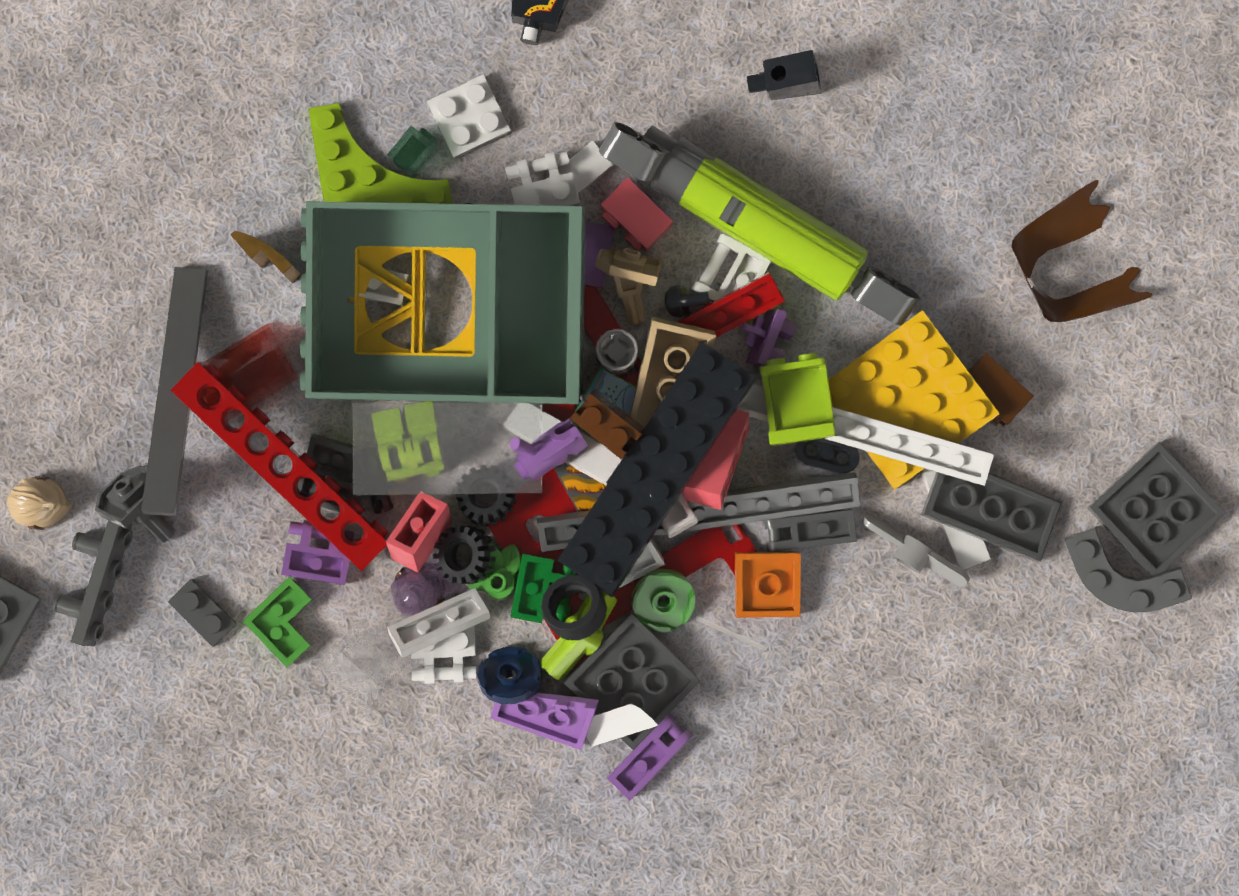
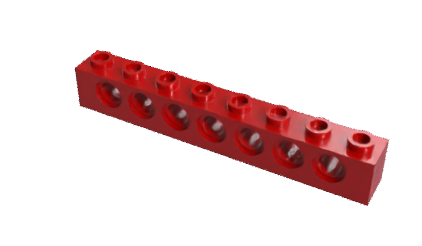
(191, 392)

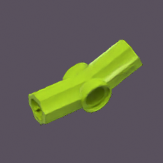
(567, 653)

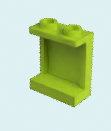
(798, 400)

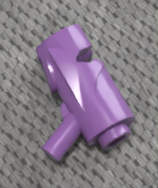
(547, 450)

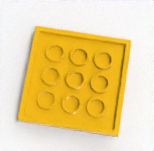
(915, 385)

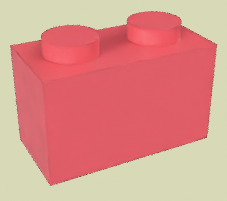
(636, 216)
(418, 531)

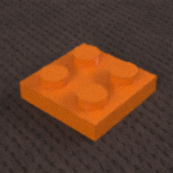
(767, 584)

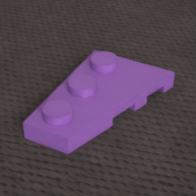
(550, 716)

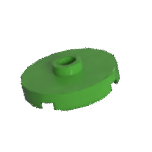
(667, 614)

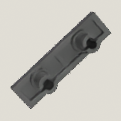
(99, 593)

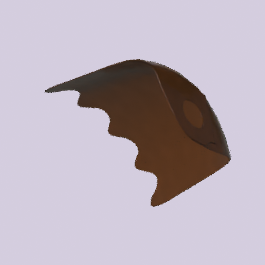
(1057, 227)

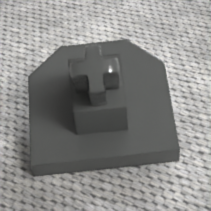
(123, 502)

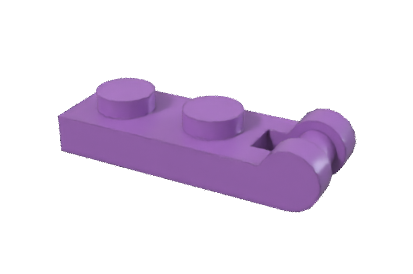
(648, 758)

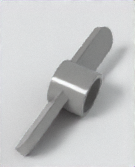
(916, 554)

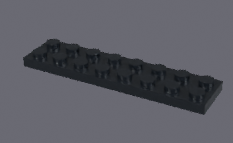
(657, 469)

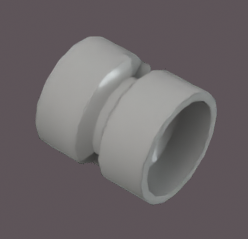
(617, 351)

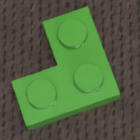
(273, 625)

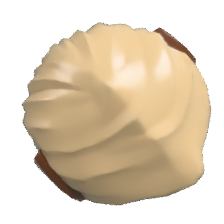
(38, 502)

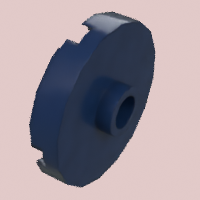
(509, 663)

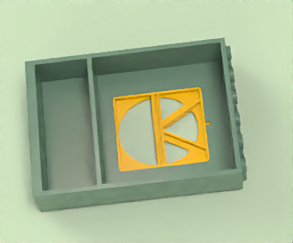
(525, 302)

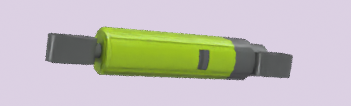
(757, 218)

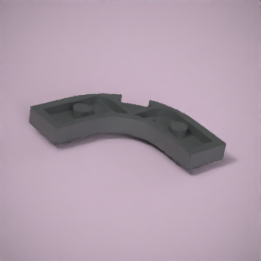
(1119, 590)

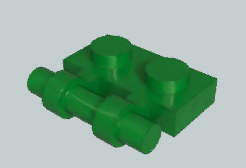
(532, 583)

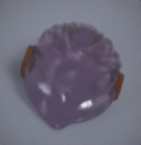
(418, 591)

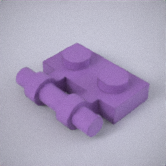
(313, 562)

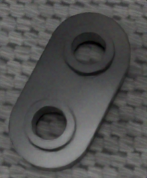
(827, 455)

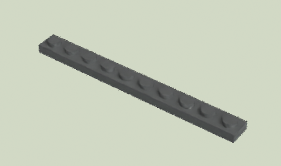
(739, 507)

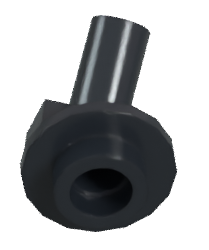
(678, 300)

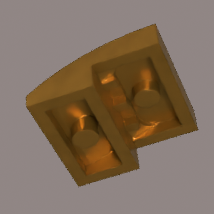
(263, 253)

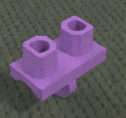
(764, 333)

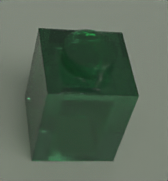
(413, 151)

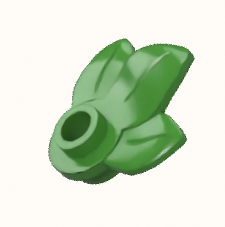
(505, 566)

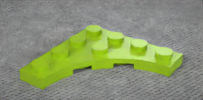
(353, 176)

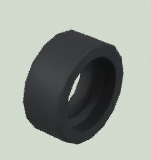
(586, 625)

